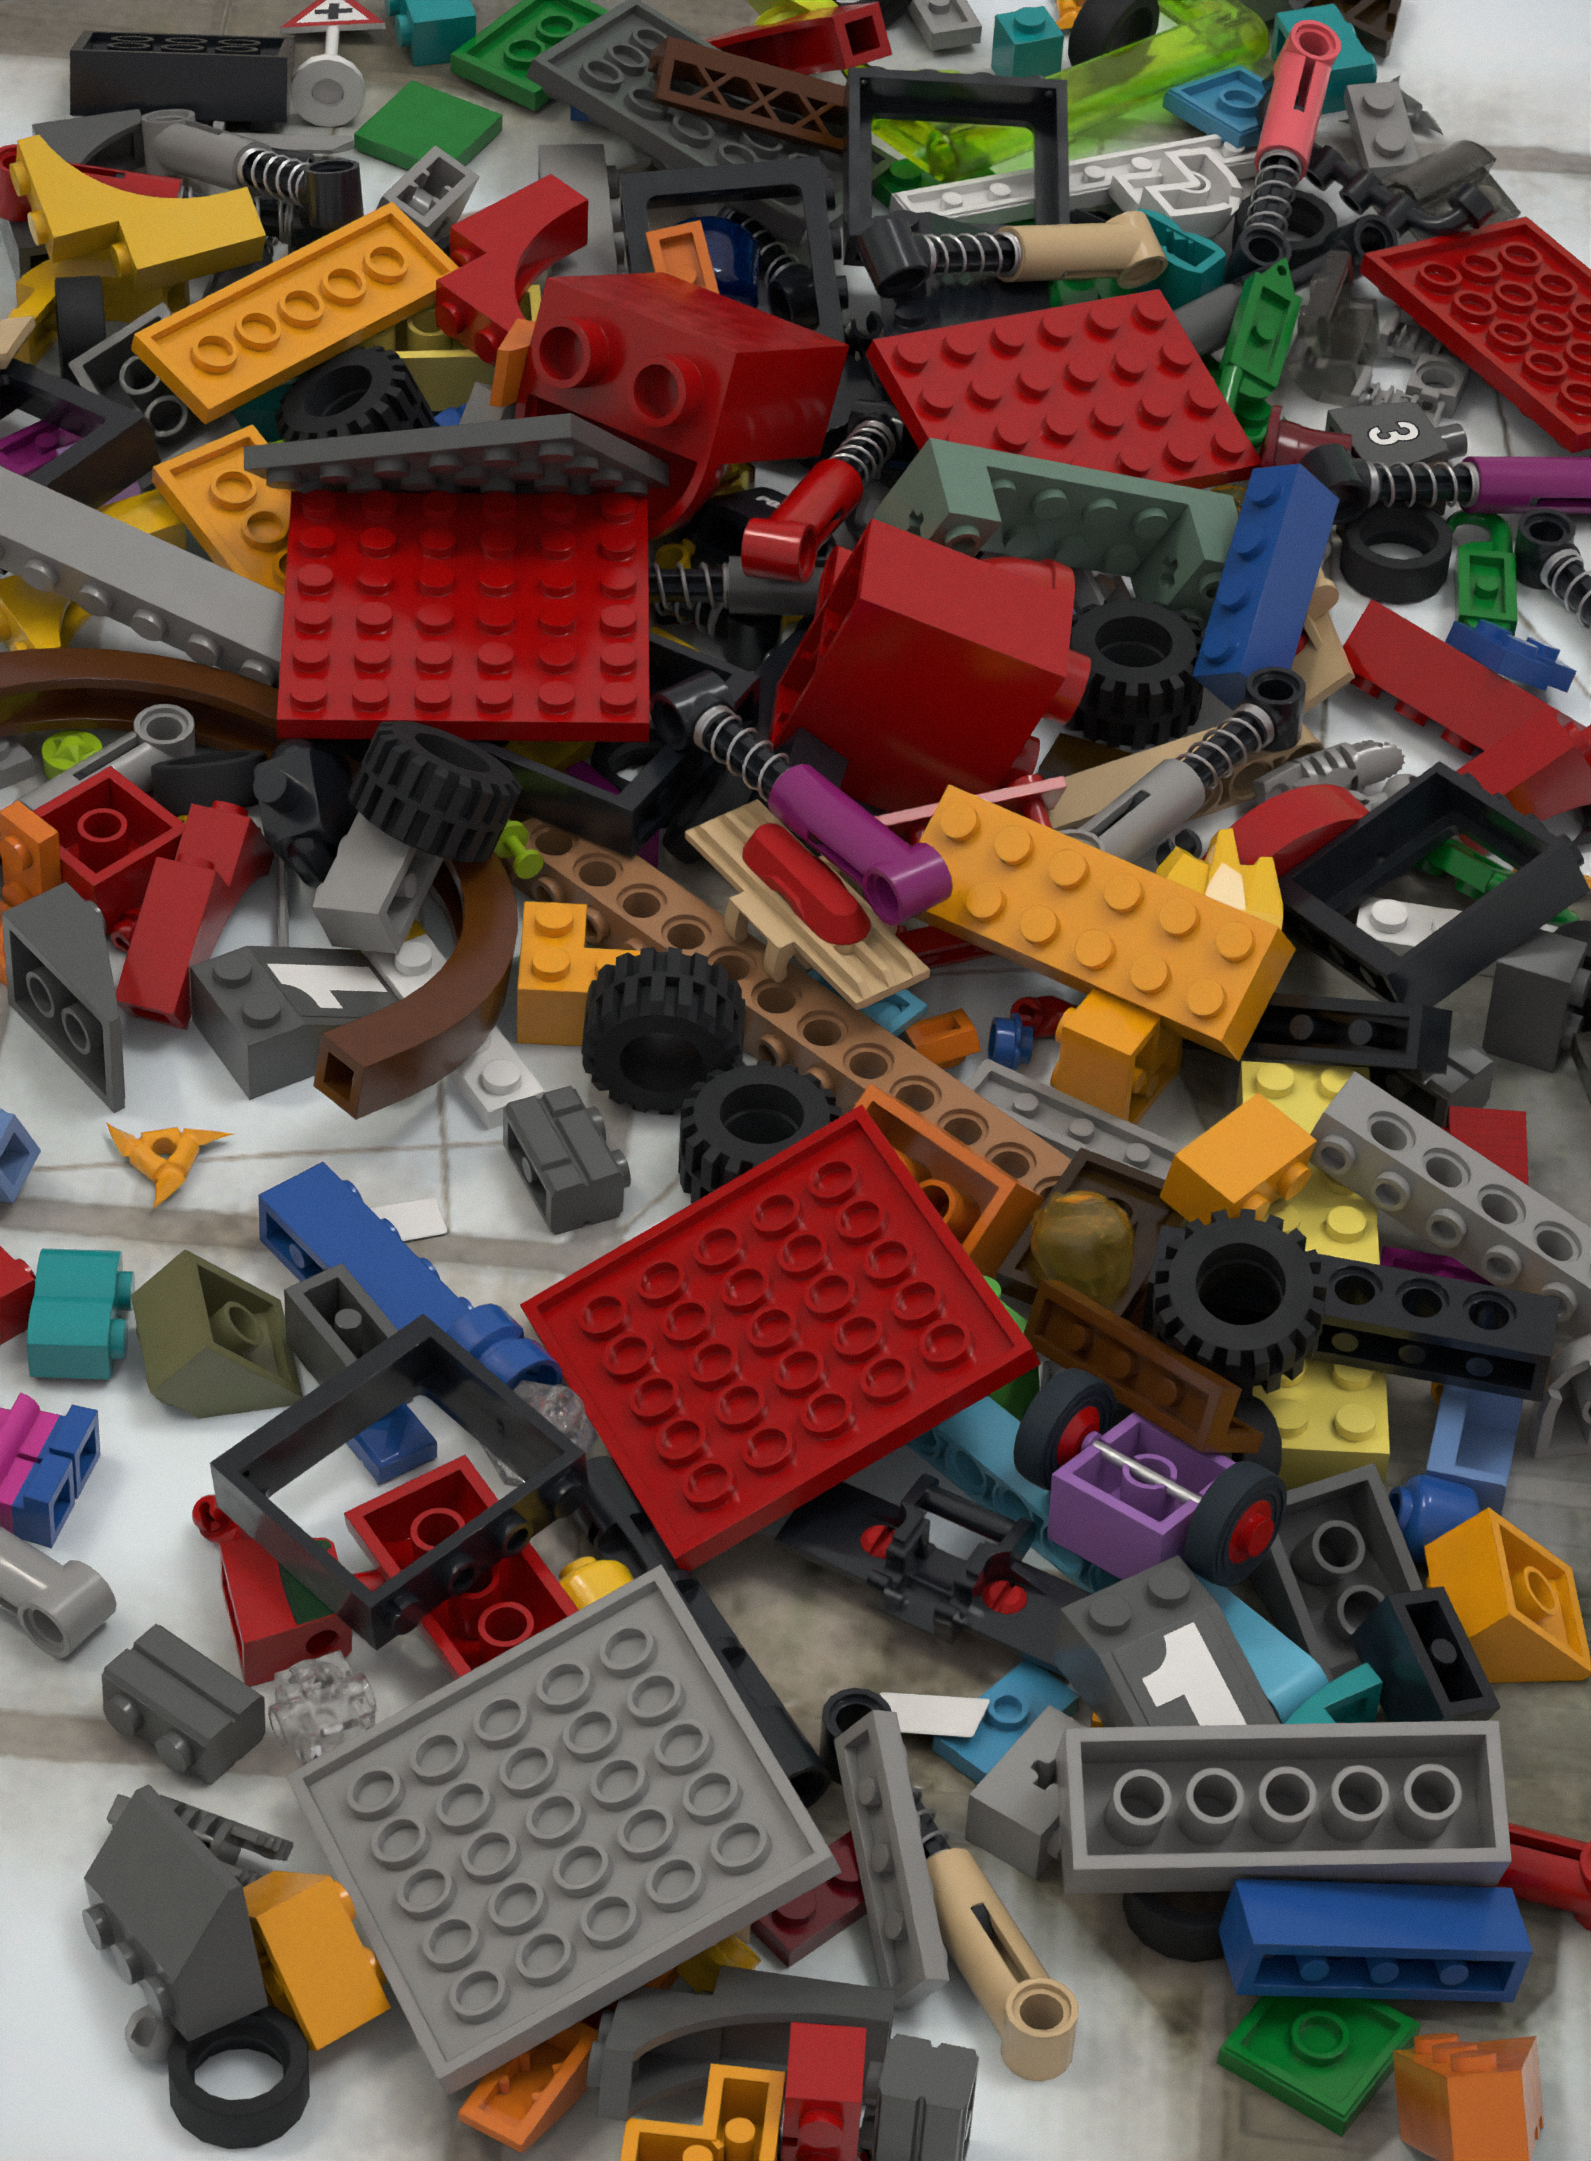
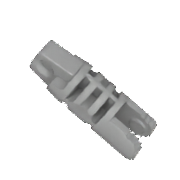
(1341, 765)

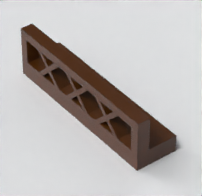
(749, 80)
(1139, 1369)

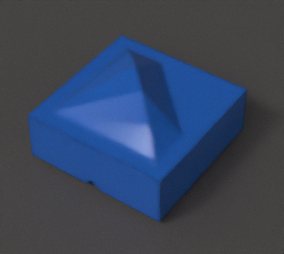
(394, 1444)

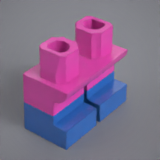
(44, 1467)

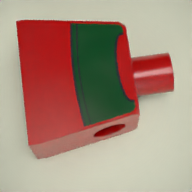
(275, 1615)

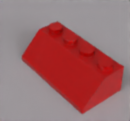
(1437, 681)

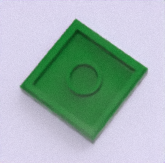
(424, 118)
(1319, 2053)

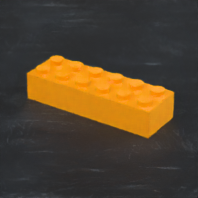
(1103, 923)

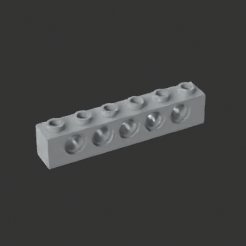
(1455, 1199)

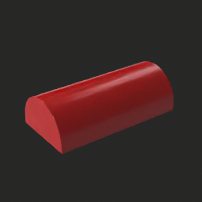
(502, 1605)

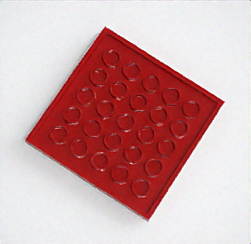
(466, 615)
(777, 1337)

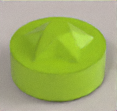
(66, 750)

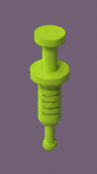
(512, 844)

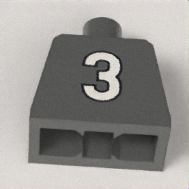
(1397, 434)

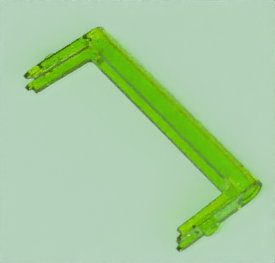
(1206, 41)

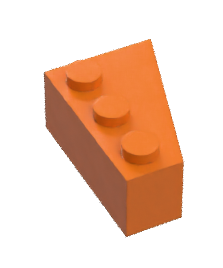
(1469, 2097)

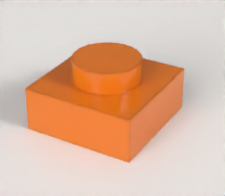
(944, 1038)

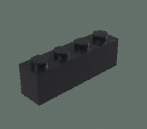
(1350, 1033)

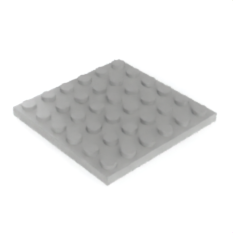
(559, 1828)

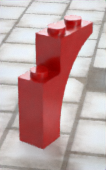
(814, 40)
(501, 257)
(1536, 768)
(188, 909)

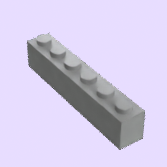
(139, 580)

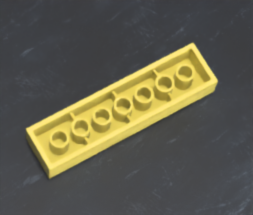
(1331, 1412)

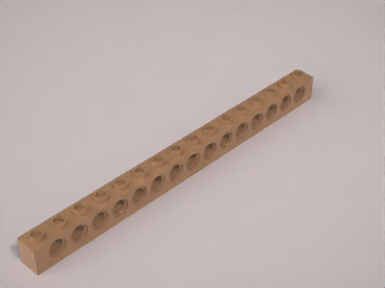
(785, 1021)

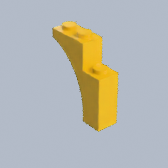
(148, 236)
(51, 621)

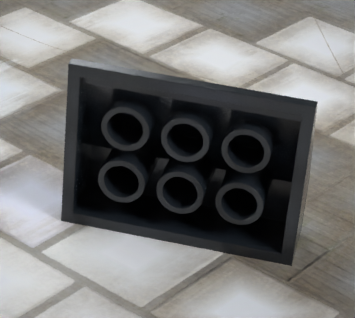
(194, 72)
(954, 300)

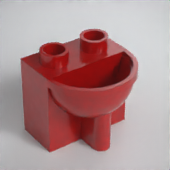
(680, 378)
(931, 667)

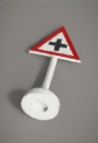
(327, 86)

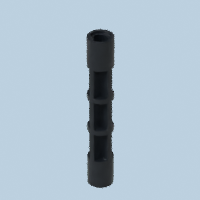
(624, 1533)

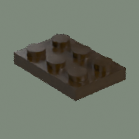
(1139, 1198)

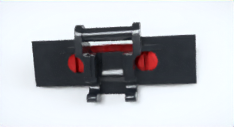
(926, 1587)

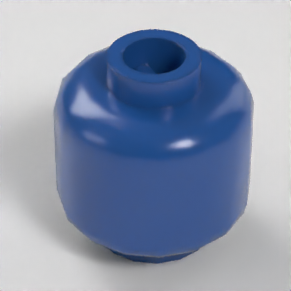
(1429, 1508)

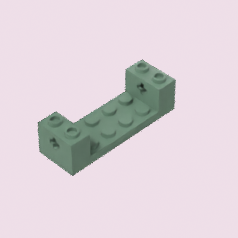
(1091, 519)

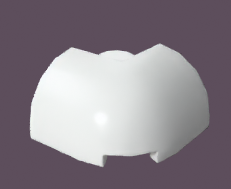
(1188, 188)

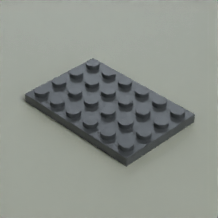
(608, 79)
(479, 457)

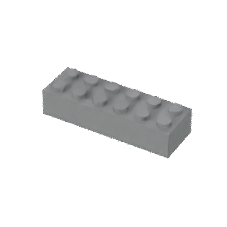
(1281, 1805)

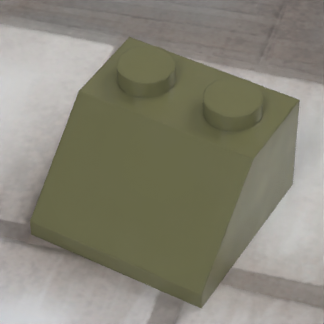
(213, 1341)

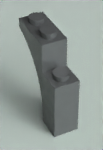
(94, 140)
(668, 2039)

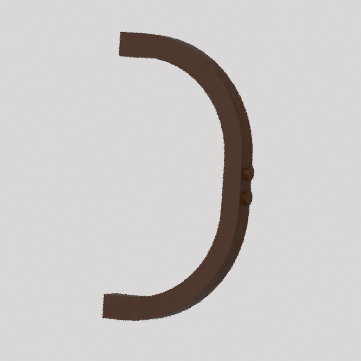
(375, 1056)

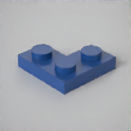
(1521, 660)

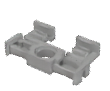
(1432, 364)

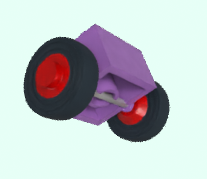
(1141, 1492)

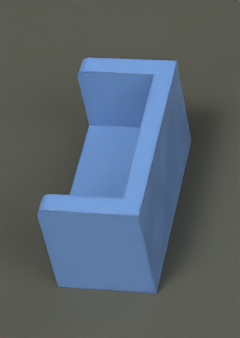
(1475, 1442)

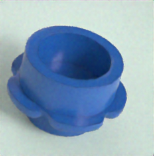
(1010, 1042)

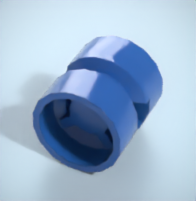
(501, 1347)

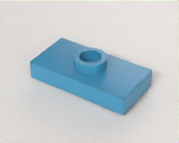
(1012, 1709)

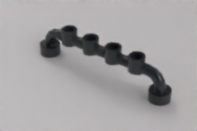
(1364, 189)

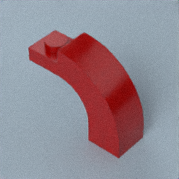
(1295, 825)

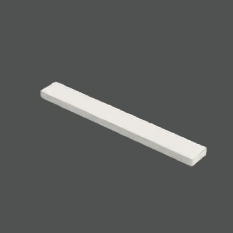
(1010, 195)

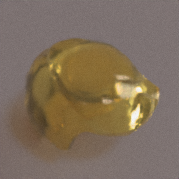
(1084, 1242)

